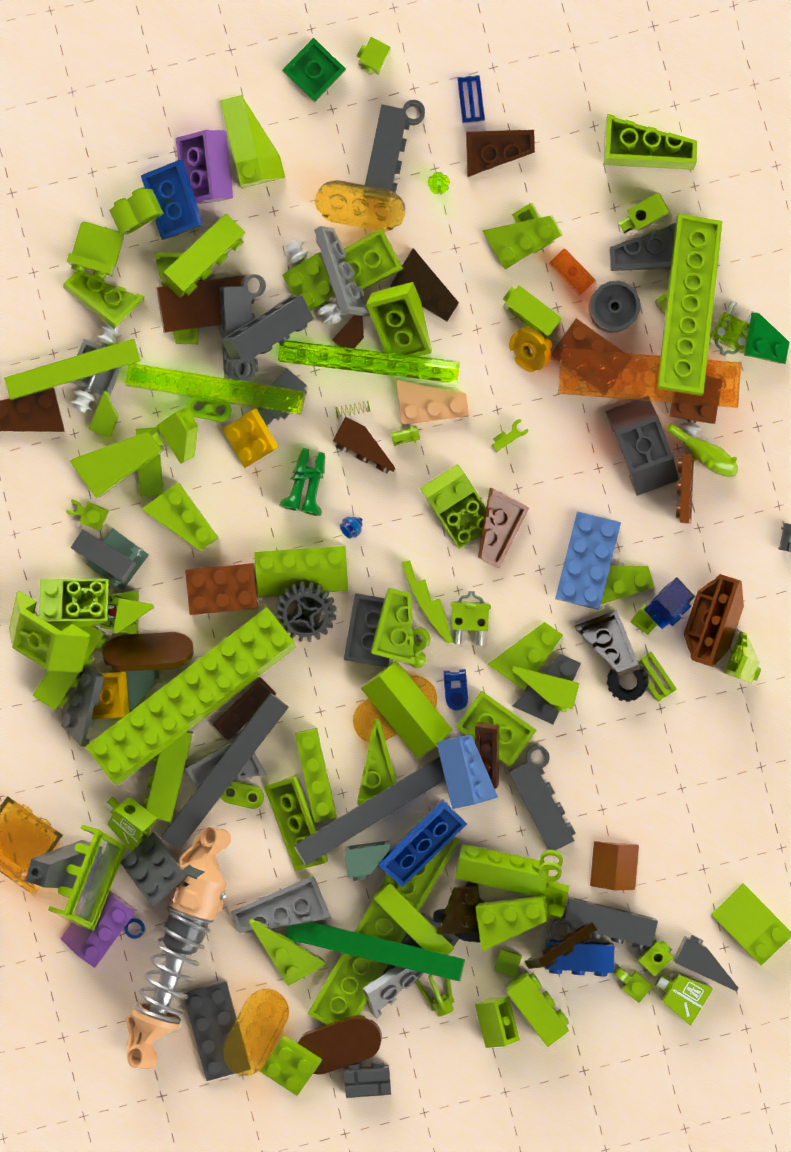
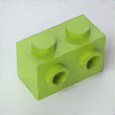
(497, 1022)

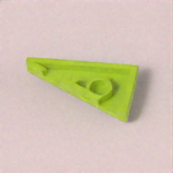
(378, 769)
(290, 959)

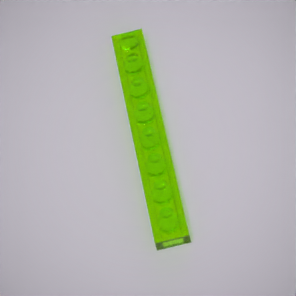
(369, 361)
(215, 388)

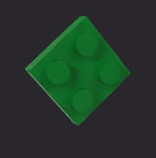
(314, 70)

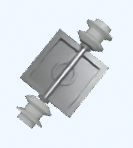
(100, 382)

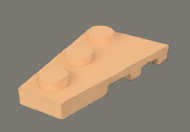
(428, 403)

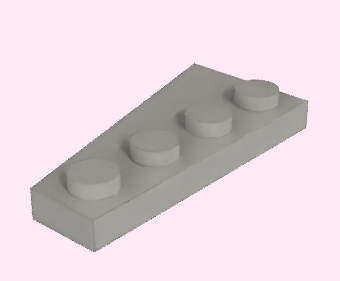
(286, 907)

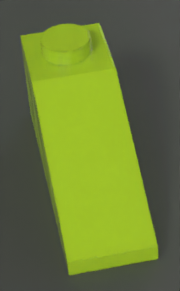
(553, 689)

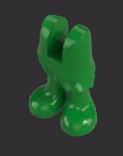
(301, 474)

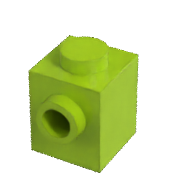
(373, 56)
(656, 957)

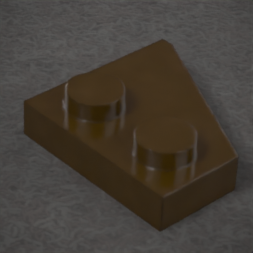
(461, 911)

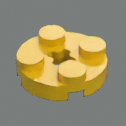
(539, 345)

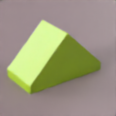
(129, 612)

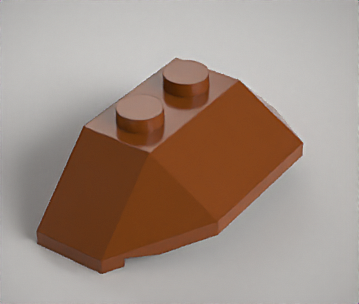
(714, 619)

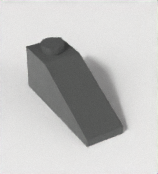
(697, 958)

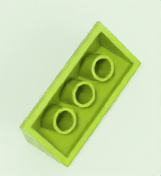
(407, 709)
(292, 817)

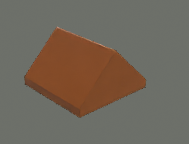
(614, 865)

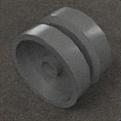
(601, 302)

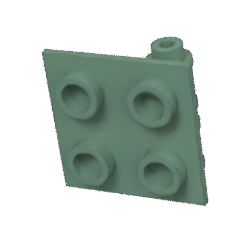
(128, 549)

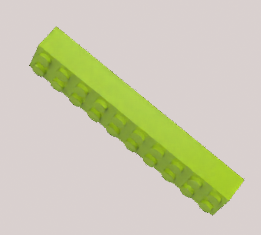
(191, 696)

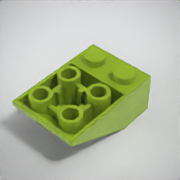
(456, 505)
(74, 602)

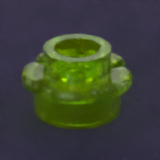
(432, 182)

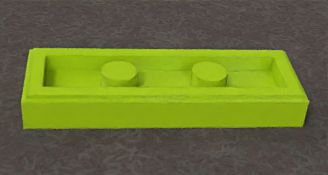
(151, 473)

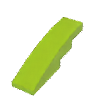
(432, 609)
(412, 920)

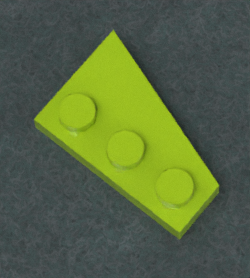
(522, 239)
(106, 301)
(626, 581)
(394, 628)
(527, 653)

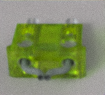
(732, 334)

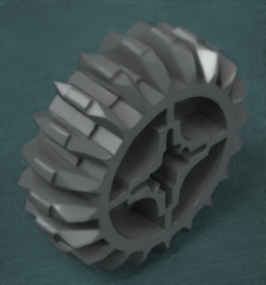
(299, 594)

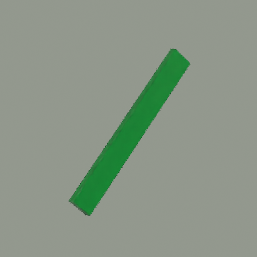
(377, 949)

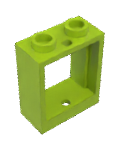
(530, 310)

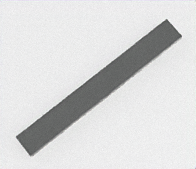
(224, 771)
(370, 811)

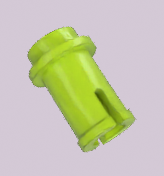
(405, 436)

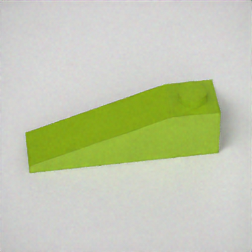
(252, 149)
(743, 660)

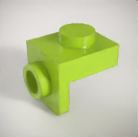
(556, 899)

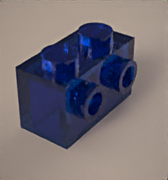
(669, 603)

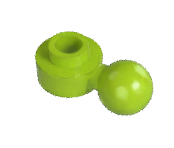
(418, 646)

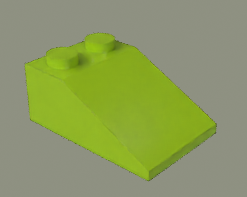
(400, 320)
(752, 924)

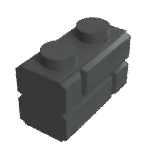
(367, 1080)

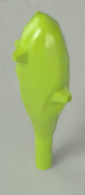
(709, 455)

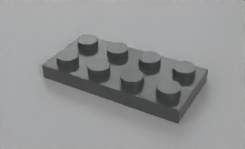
(211, 1020)

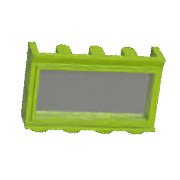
(92, 880)

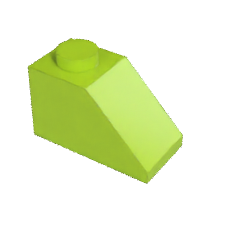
(180, 434)

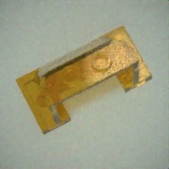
(22, 839)

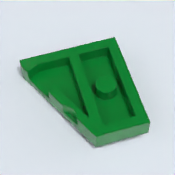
(765, 341)

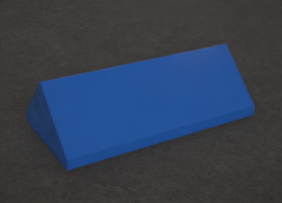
(422, 843)

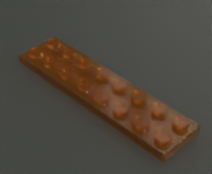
(636, 378)

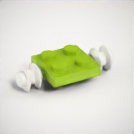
(311, 281)

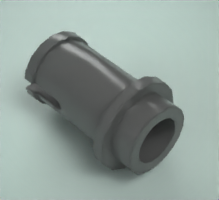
(785, 542)

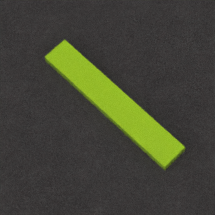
(72, 369)

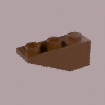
(360, 441)

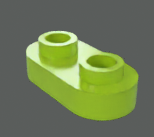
(209, 409)
(241, 795)

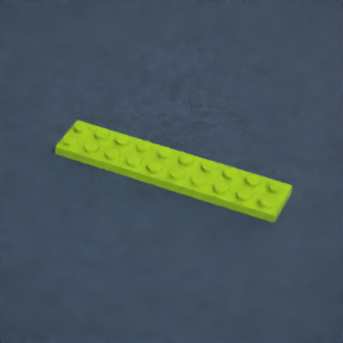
(343, 990)

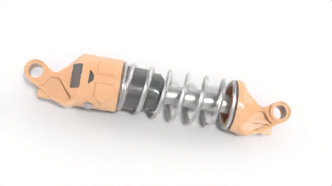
(190, 911)

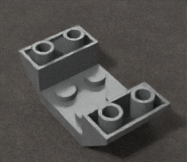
(643, 445)

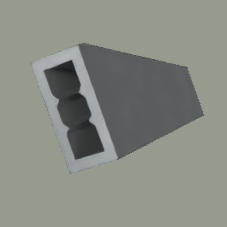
(50, 868)

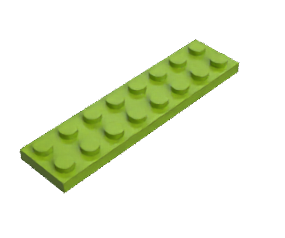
(689, 304)

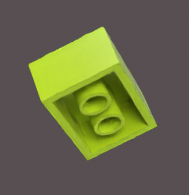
(537, 1007)

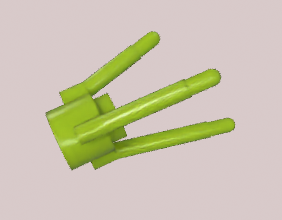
(441, 1003)

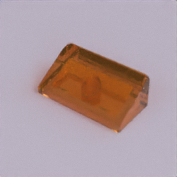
(572, 271)

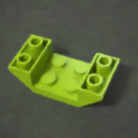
(43, 642)

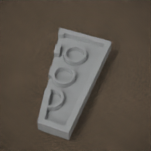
(341, 273)

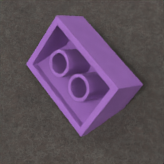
(206, 164)
(94, 944)

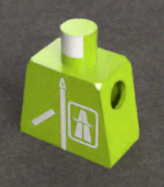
(129, 821)
(684, 995)

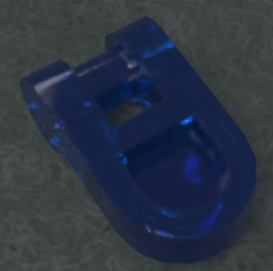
(456, 697)

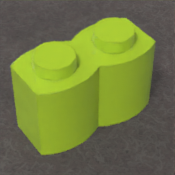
(135, 211)

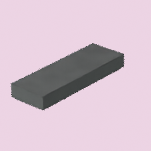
(103, 555)

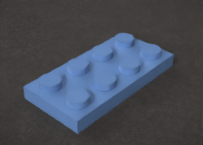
(588, 560)

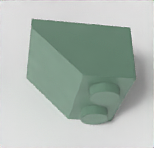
(364, 858)

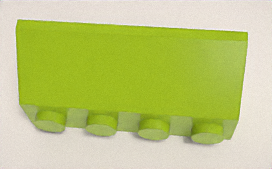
(319, 565)

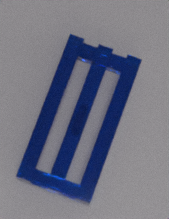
(469, 79)

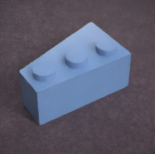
(465, 772)

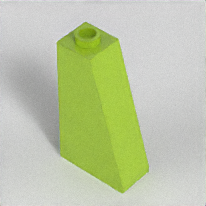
(115, 463)

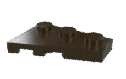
(550, 953)

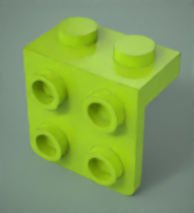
(96, 250)

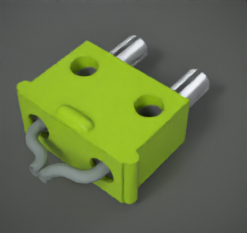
(470, 614)

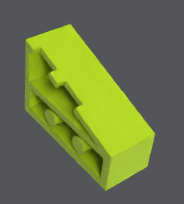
(182, 516)
(509, 918)

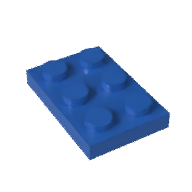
(175, 198)

